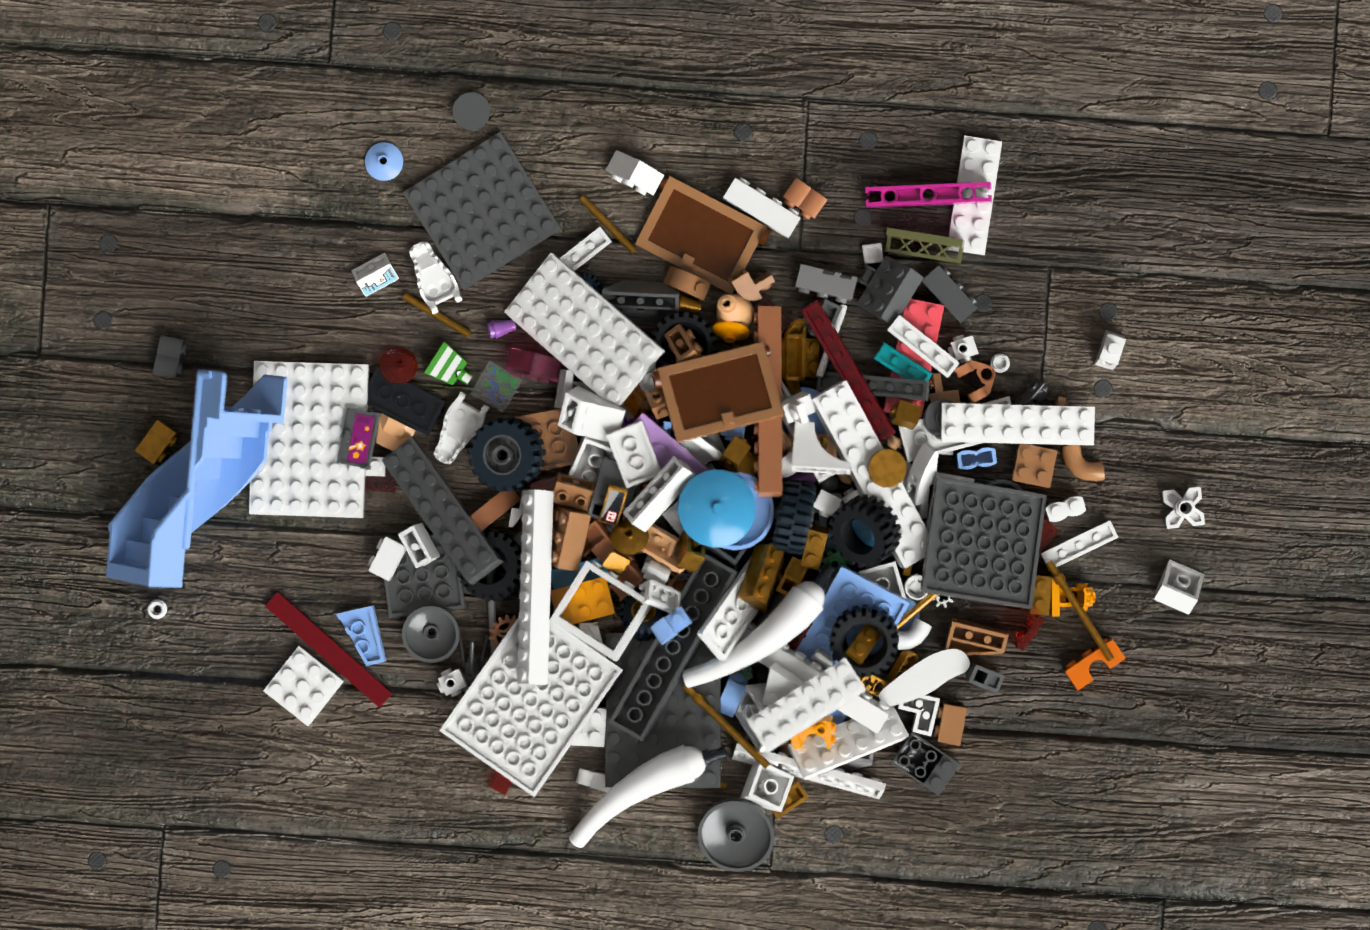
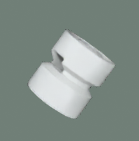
(912, 587)

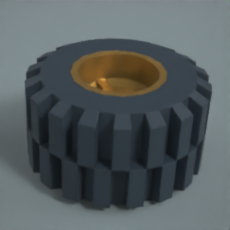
(629, 611)

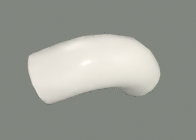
(914, 635)

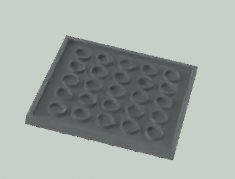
(482, 211)
(983, 543)

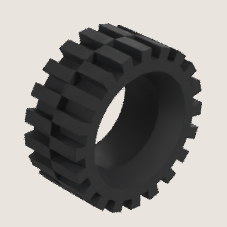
(689, 321)
(880, 522)
(510, 581)
(873, 662)

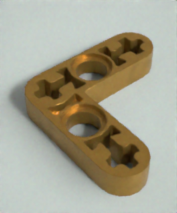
(897, 667)

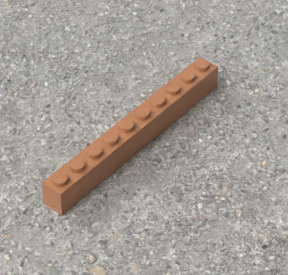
(769, 431)

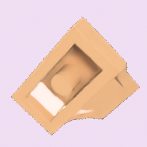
(392, 432)

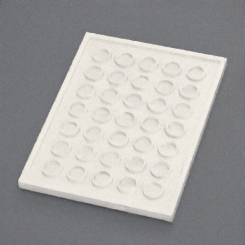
(303, 452)
(529, 726)

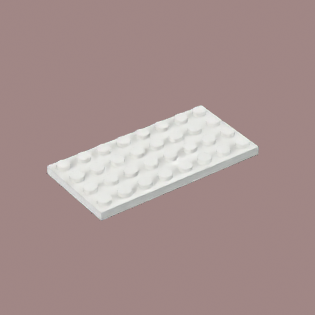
(584, 331)

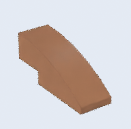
(495, 508)

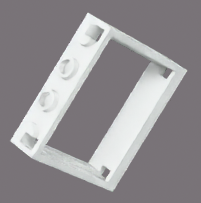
(612, 578)

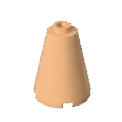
(735, 309)

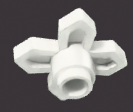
(1189, 499)

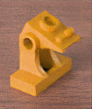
(1085, 596)
(825, 724)

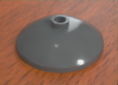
(429, 646)

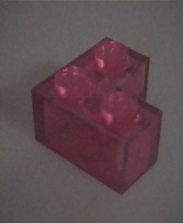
(533, 366)

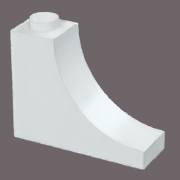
(810, 456)

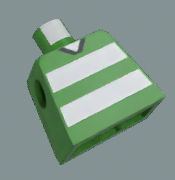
(448, 366)

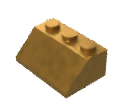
(761, 576)

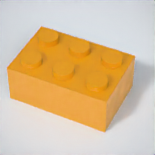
(588, 603)

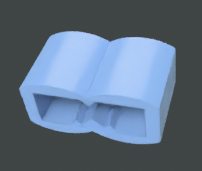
(970, 459)

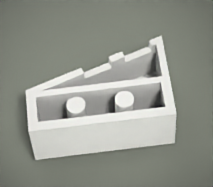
(780, 683)

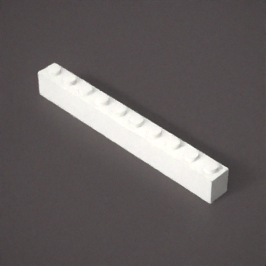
(535, 587)
(861, 708)

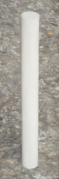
(825, 359)

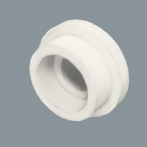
(151, 609)

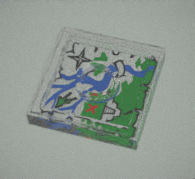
(496, 386)

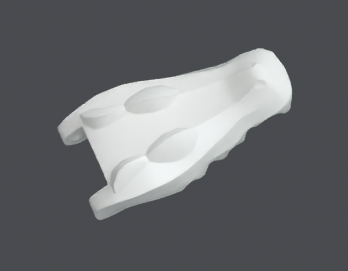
(433, 278)
(458, 428)

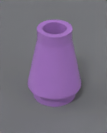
(500, 327)

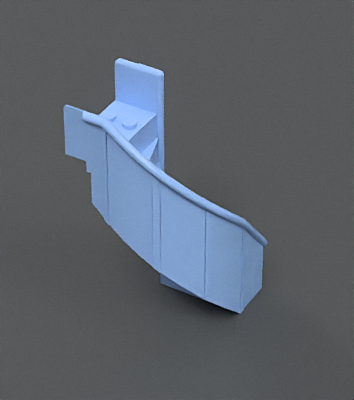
(195, 482)

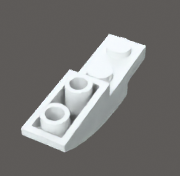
(921, 477)

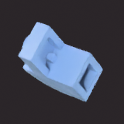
(669, 626)
(732, 693)

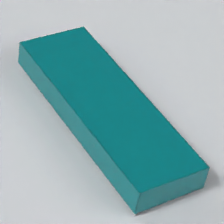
(901, 364)

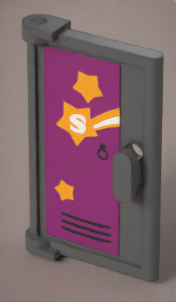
(360, 431)

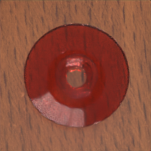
(395, 373)

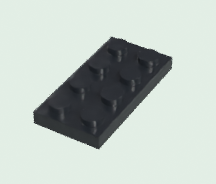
(404, 403)

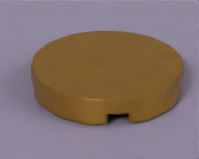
(887, 468)

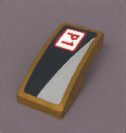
(613, 505)

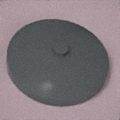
(736, 834)

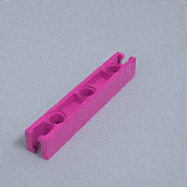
(913, 194)

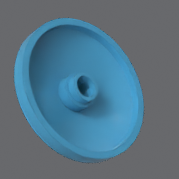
(716, 508)

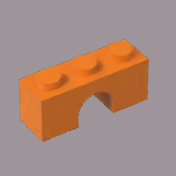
(1078, 670)

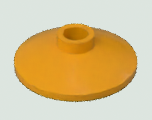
(731, 331)

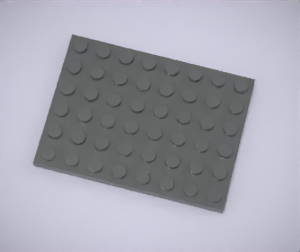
(677, 725)

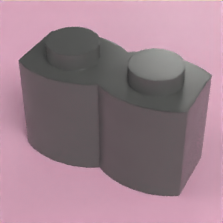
(169, 356)

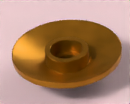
(628, 544)

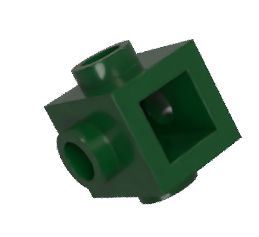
(832, 555)

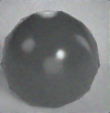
(829, 484)

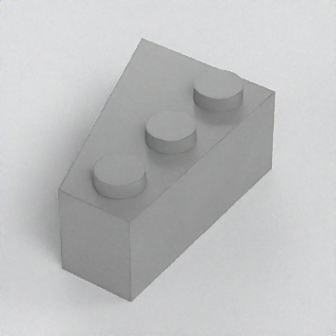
(825, 283)

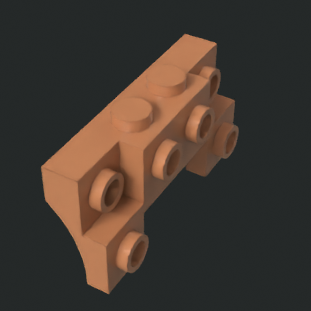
(599, 543)

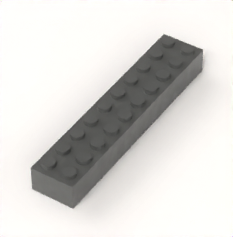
(665, 663)

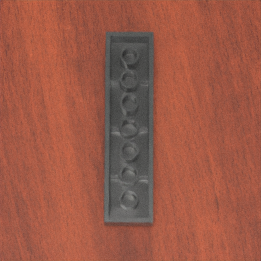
(442, 511)

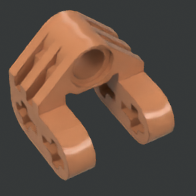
(983, 391)

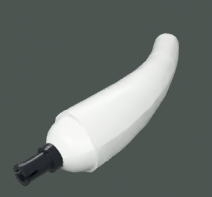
(779, 628)
(655, 776)

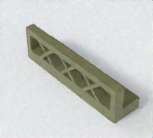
(926, 238)

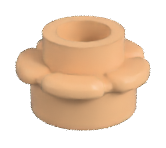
(894, 442)

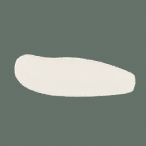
(925, 676)

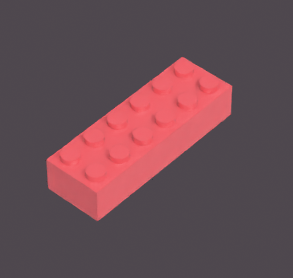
(927, 319)

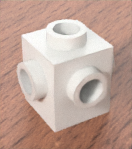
(969, 345)
(459, 682)

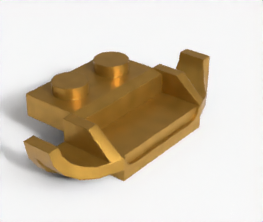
(798, 356)

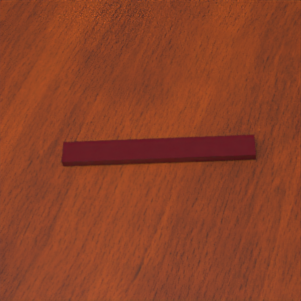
(847, 369)
(328, 649)

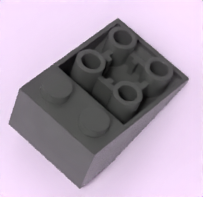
(608, 474)
(925, 763)

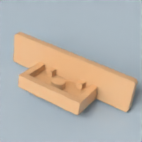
(662, 547)

